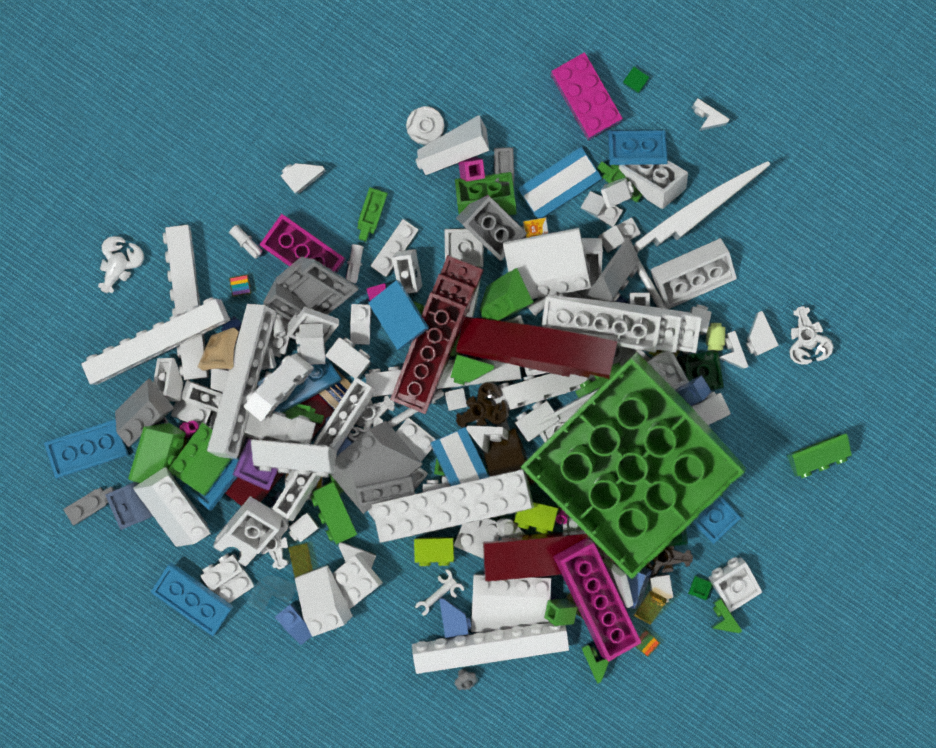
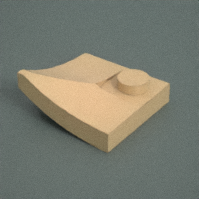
(219, 351)

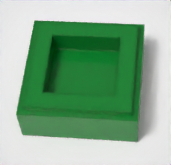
(635, 80)
(700, 588)

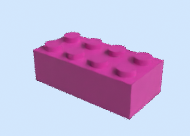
(586, 96)
(290, 242)

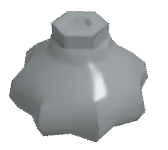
(465, 680)

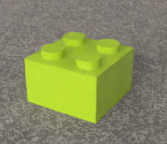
(540, 516)
(434, 550)

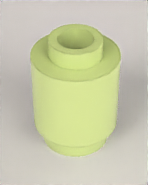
(715, 337)

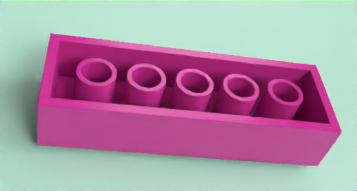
(597, 599)

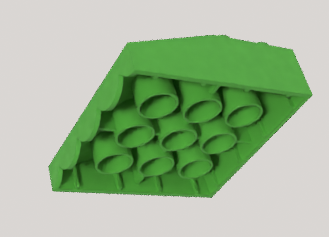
(634, 465)

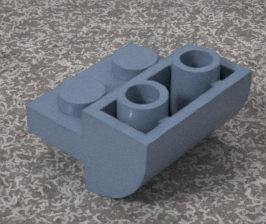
(127, 506)

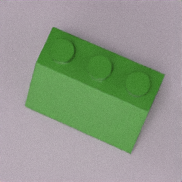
(471, 191)
(505, 297)
(156, 449)
(820, 455)
(198, 466)

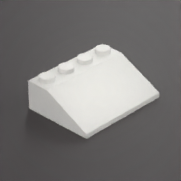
(550, 263)
(509, 603)

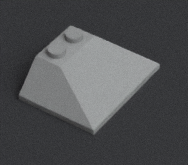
(309, 286)
(373, 459)

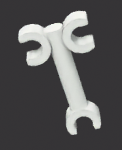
(449, 584)

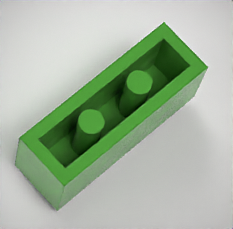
(333, 513)

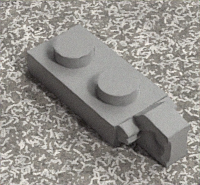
(87, 505)

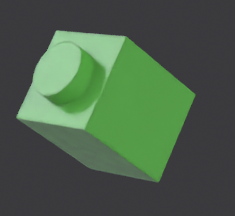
(560, 612)

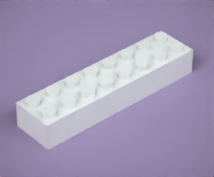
(452, 506)

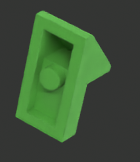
(727, 623)
(597, 667)

